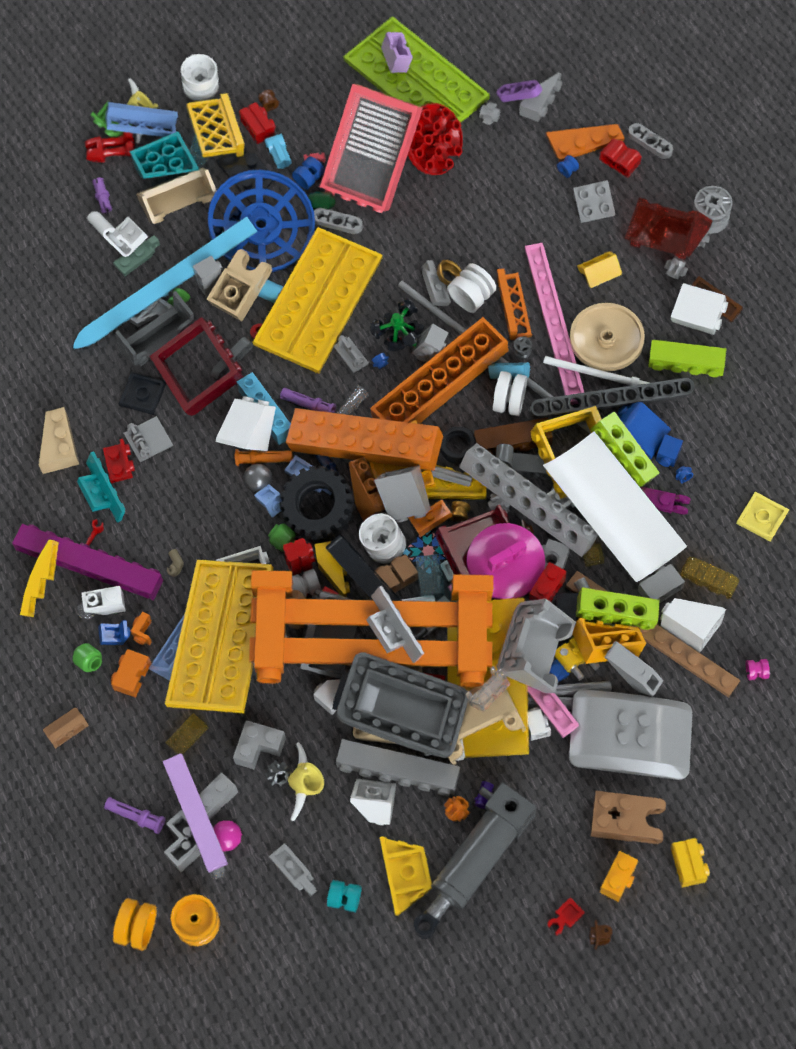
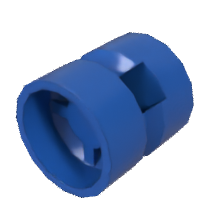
(308, 172)

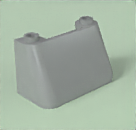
(533, 643)

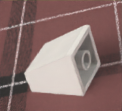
(248, 424)
(691, 621)

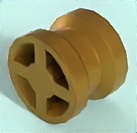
(460, 511)

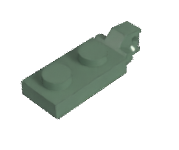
(137, 257)

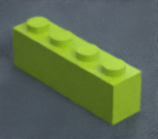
(687, 358)

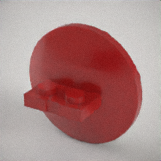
(436, 139)

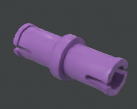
(102, 195)

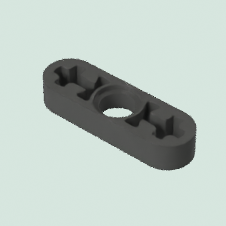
(241, 348)

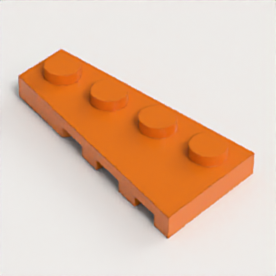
(582, 140)

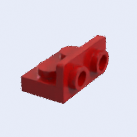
(118, 462)

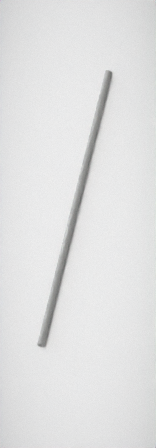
(457, 327)

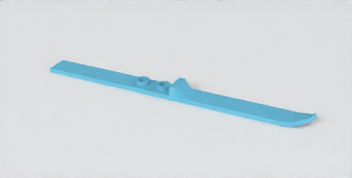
(163, 284)

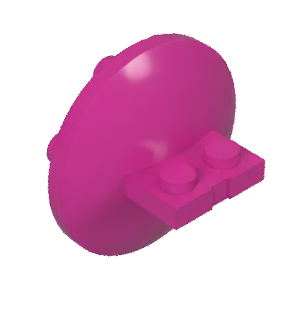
(510, 556)

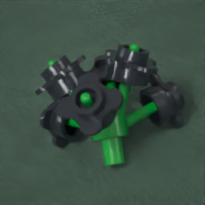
(396, 322)

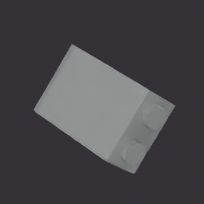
(403, 493)

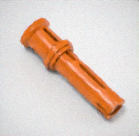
(254, 456)

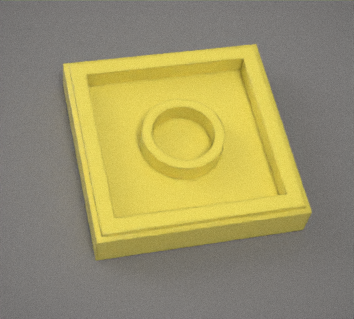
(762, 516)

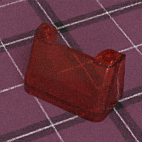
(667, 228)

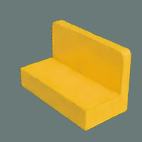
(600, 269)

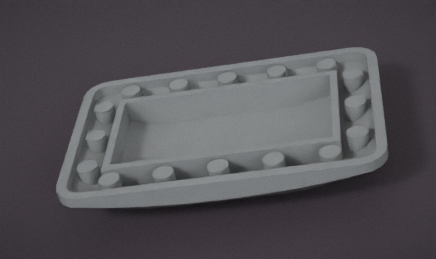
(631, 734)

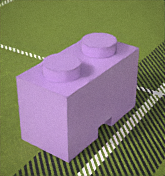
(396, 52)

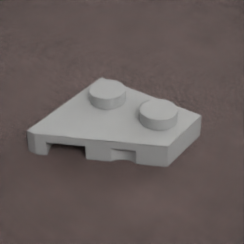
(151, 312)

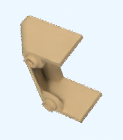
(176, 194)

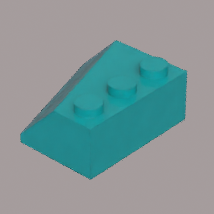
(163, 157)

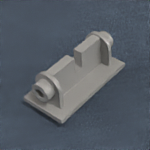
(350, 353)

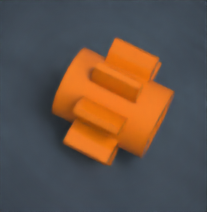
(456, 808)

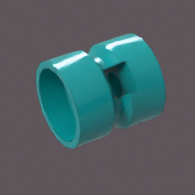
(339, 890)

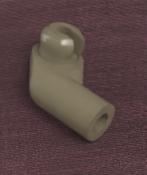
(177, 563)

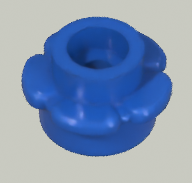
(380, 360)
(682, 472)

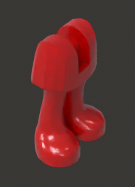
(97, 145)

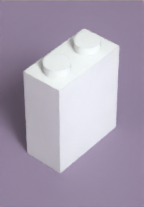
(699, 309)

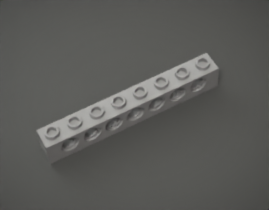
(529, 499)

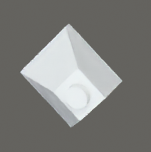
(374, 800)

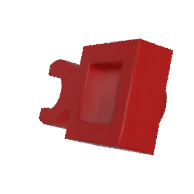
(567, 914)

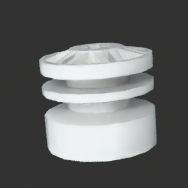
(199, 77)
(471, 288)
(381, 529)

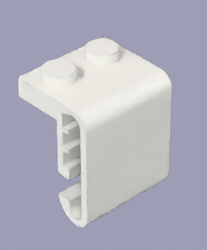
(123, 238)

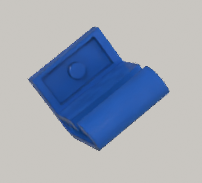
(644, 426)

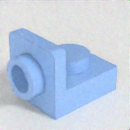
(269, 499)

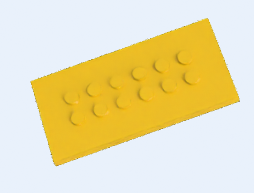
(317, 300)
(214, 640)
(497, 738)

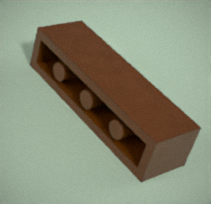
(514, 434)

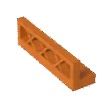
(507, 304)

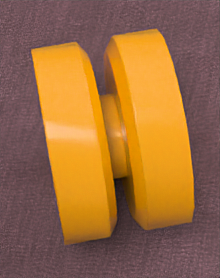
(134, 924)
(197, 932)

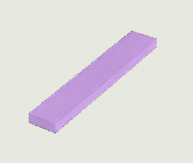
(195, 813)

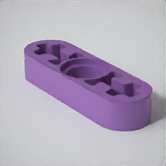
(519, 91)

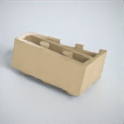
(57, 442)

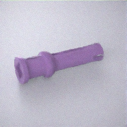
(307, 402)
(144, 817)

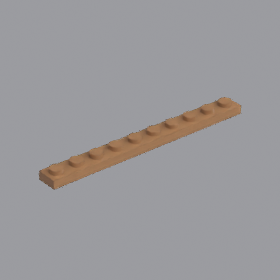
(677, 650)

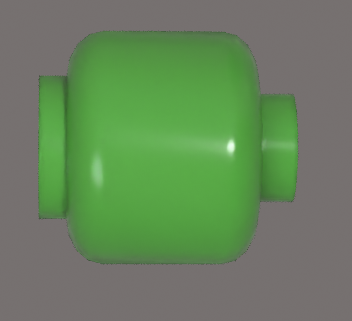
(281, 535)
(87, 657)

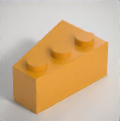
(597, 639)

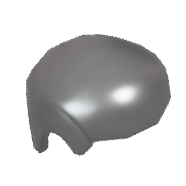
(257, 477)

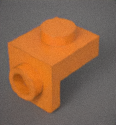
(140, 626)

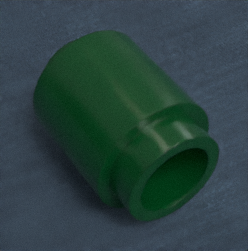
(322, 200)

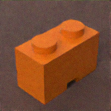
(130, 670)

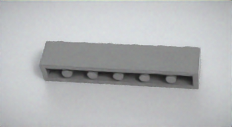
(398, 767)

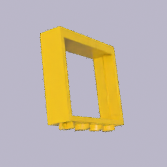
(589, 415)

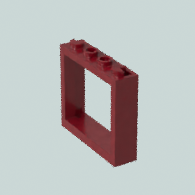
(214, 391)

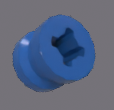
(568, 166)

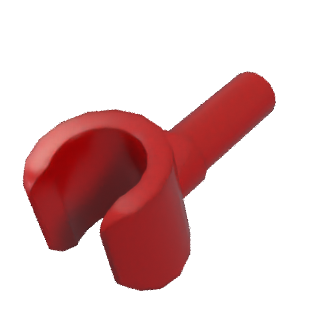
(96, 530)

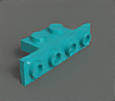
(99, 490)

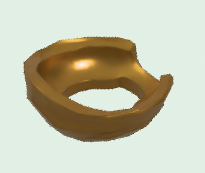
(451, 267)

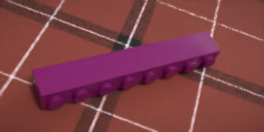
(90, 562)

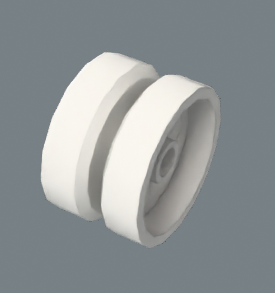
(509, 393)

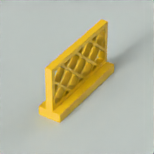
(231, 126)

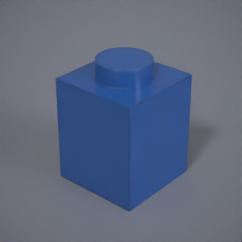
(669, 451)

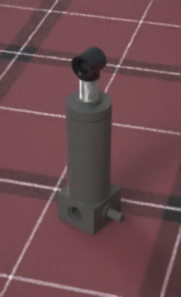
(478, 853)

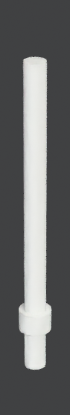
(594, 372)

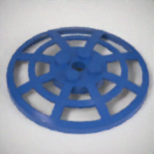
(265, 213)

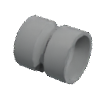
(306, 583)

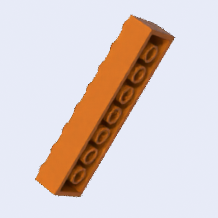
(443, 375)
(366, 437)

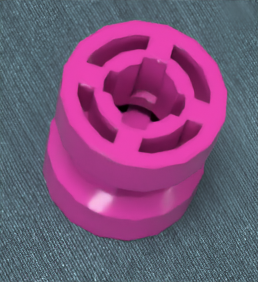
(757, 669)

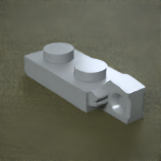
(436, 289)
(293, 869)

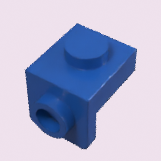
(114, 633)

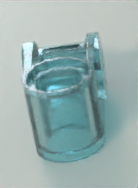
(196, 153)

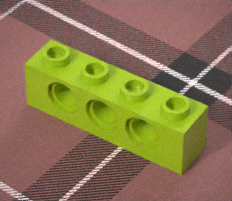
(625, 449)
(627, 604)

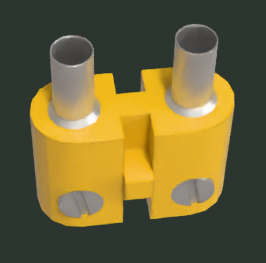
(571, 657)

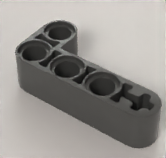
(525, 464)

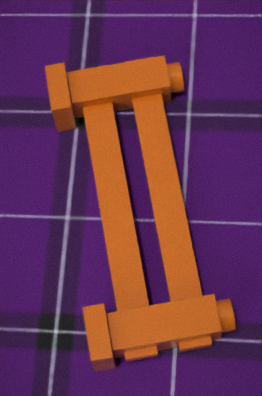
(273, 611)

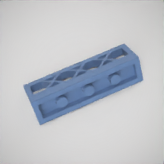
(140, 118)

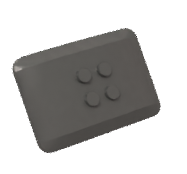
(402, 705)

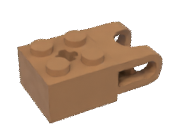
(630, 819)

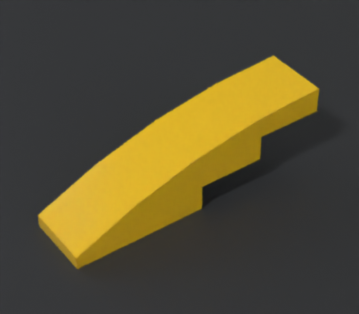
(42, 571)

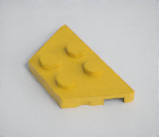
(406, 872)

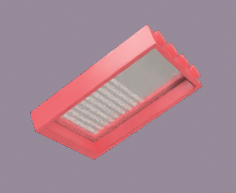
(370, 148)

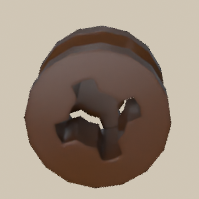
(268, 100)

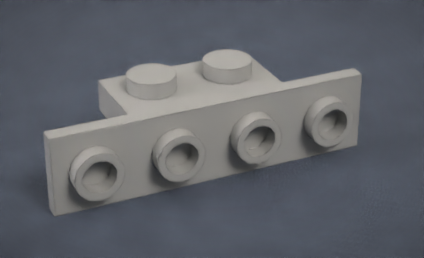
(391, 627)

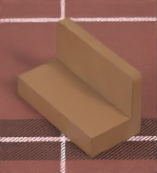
(65, 727)

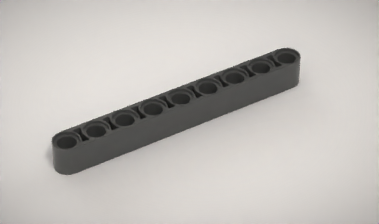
(619, 394)

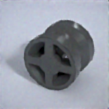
(520, 344)

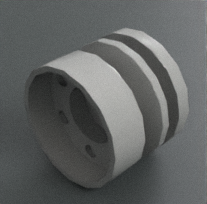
(714, 204)

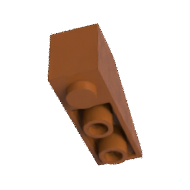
(364, 488)

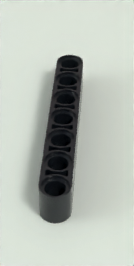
(363, 573)

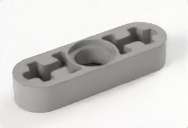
(650, 135)
(334, 215)

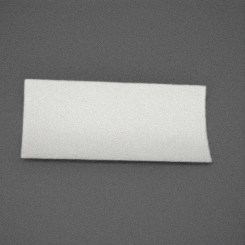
(615, 507)

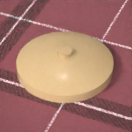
(607, 336)

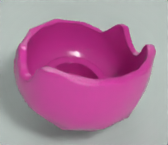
(228, 835)

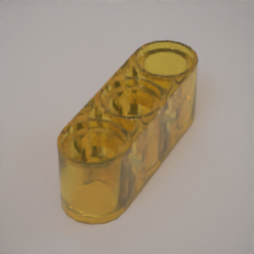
(709, 576)

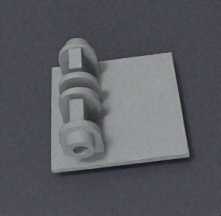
(594, 201)
(147, 438)

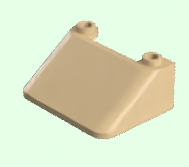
(475, 720)

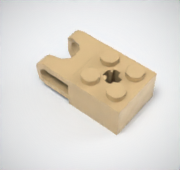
(242, 283)

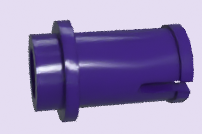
(480, 801)

